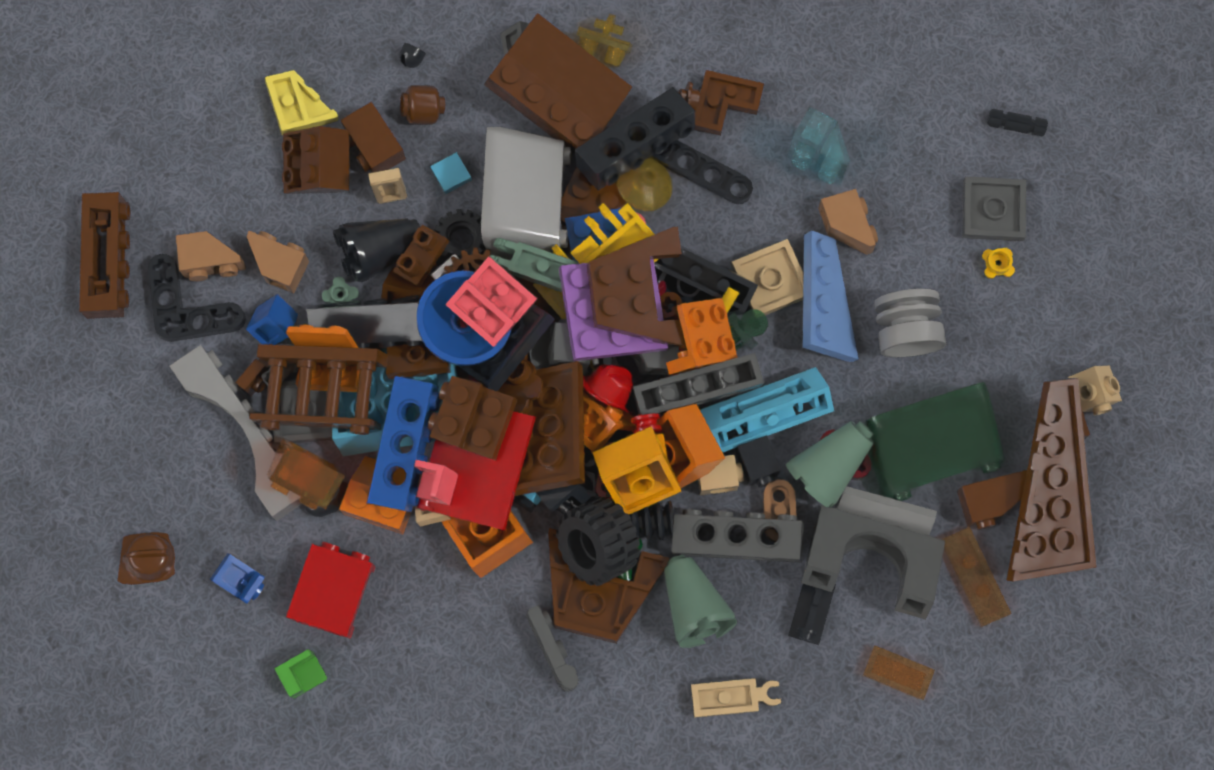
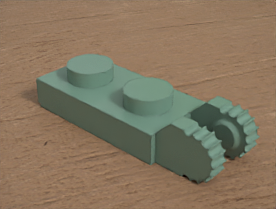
(531, 263)

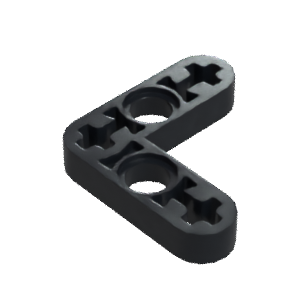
(175, 310)

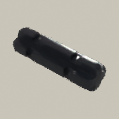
(1017, 122)

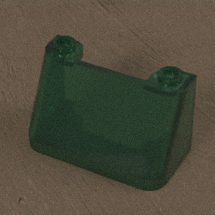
(934, 440)

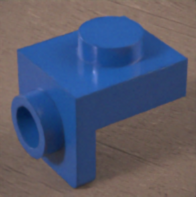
(238, 579)

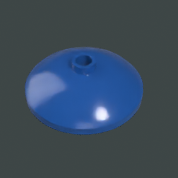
(440, 329)

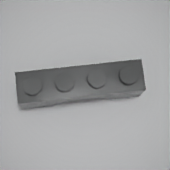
(648, 363)

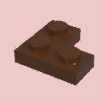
(723, 93)

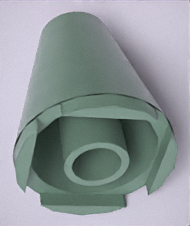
(832, 462)
(695, 604)

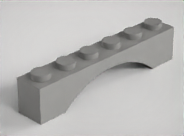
(203, 380)

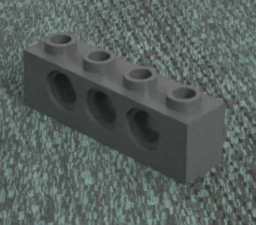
(698, 386)
(786, 549)

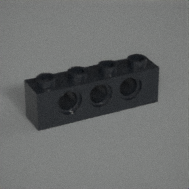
(642, 125)

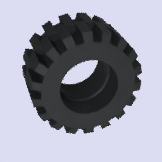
(598, 541)

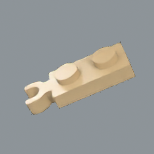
(730, 697)

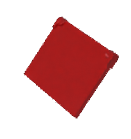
(484, 485)

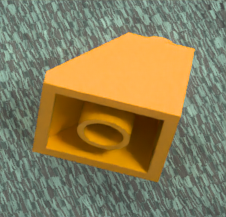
(636, 471)

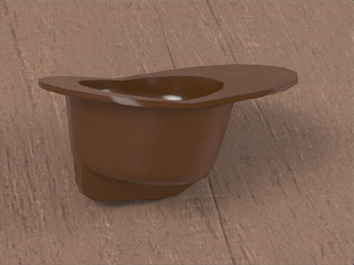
(146, 558)

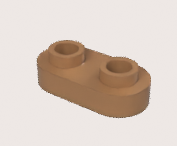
(773, 509)

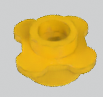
(1003, 255)

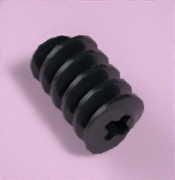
(654, 520)

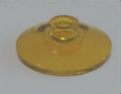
(643, 193)

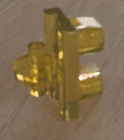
(616, 48)

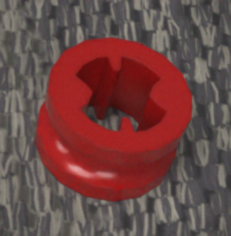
(646, 421)

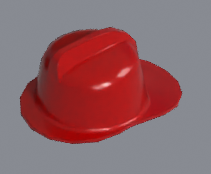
(611, 386)

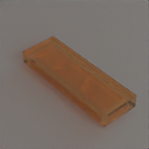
(975, 577)

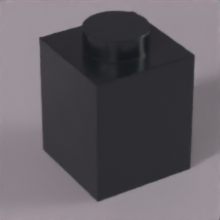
(758, 462)

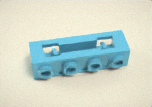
(769, 408)

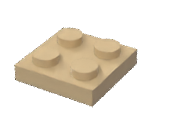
(776, 274)

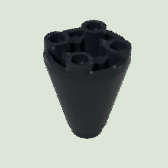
(373, 245)

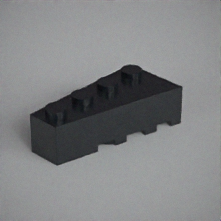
(373, 322)

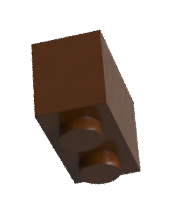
(372, 139)

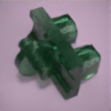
(753, 324)

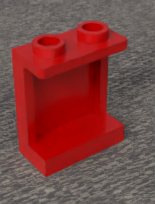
(330, 589)

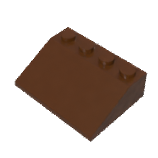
(558, 84)

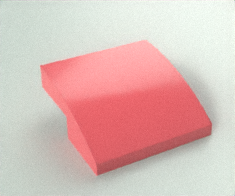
(491, 301)

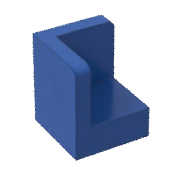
(271, 321)

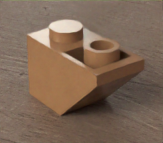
(847, 222)
(205, 255)
(278, 263)

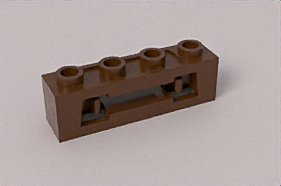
(96, 296)

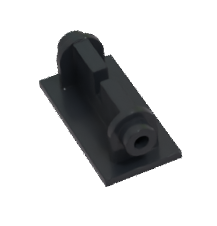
(811, 614)

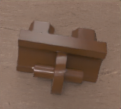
(421, 255)

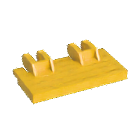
(588, 250)

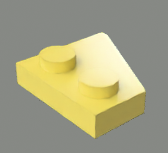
(296, 104)

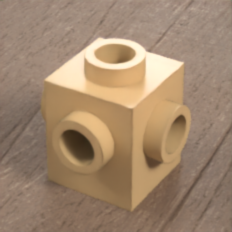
(1098, 389)

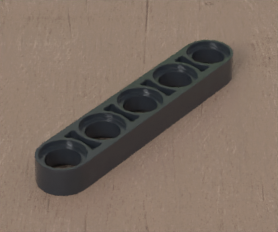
(701, 165)

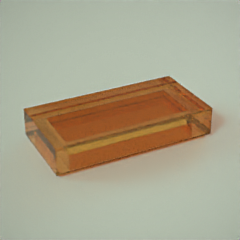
(898, 672)

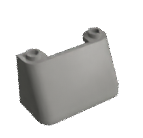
(523, 190)

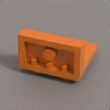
(705, 335)
(326, 337)
(602, 422)

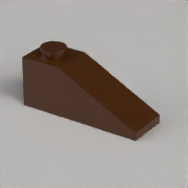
(990, 499)

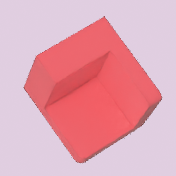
(436, 482)

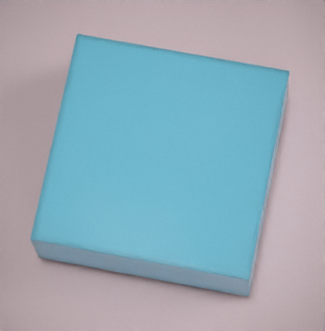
(451, 173)

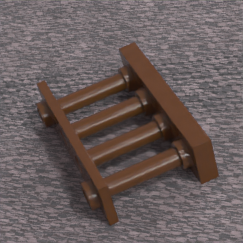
(306, 359)

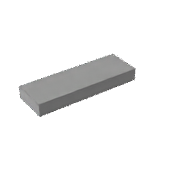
(887, 510)

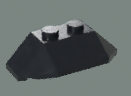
(702, 279)

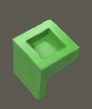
(301, 673)

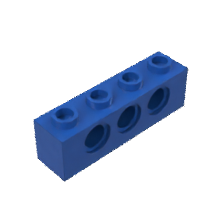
(390, 458)

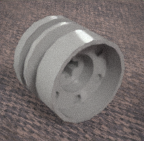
(909, 323)

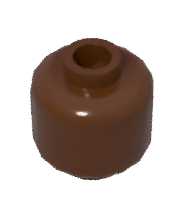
(422, 104)

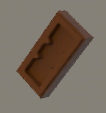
(414, 361)

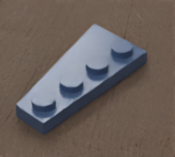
(825, 304)

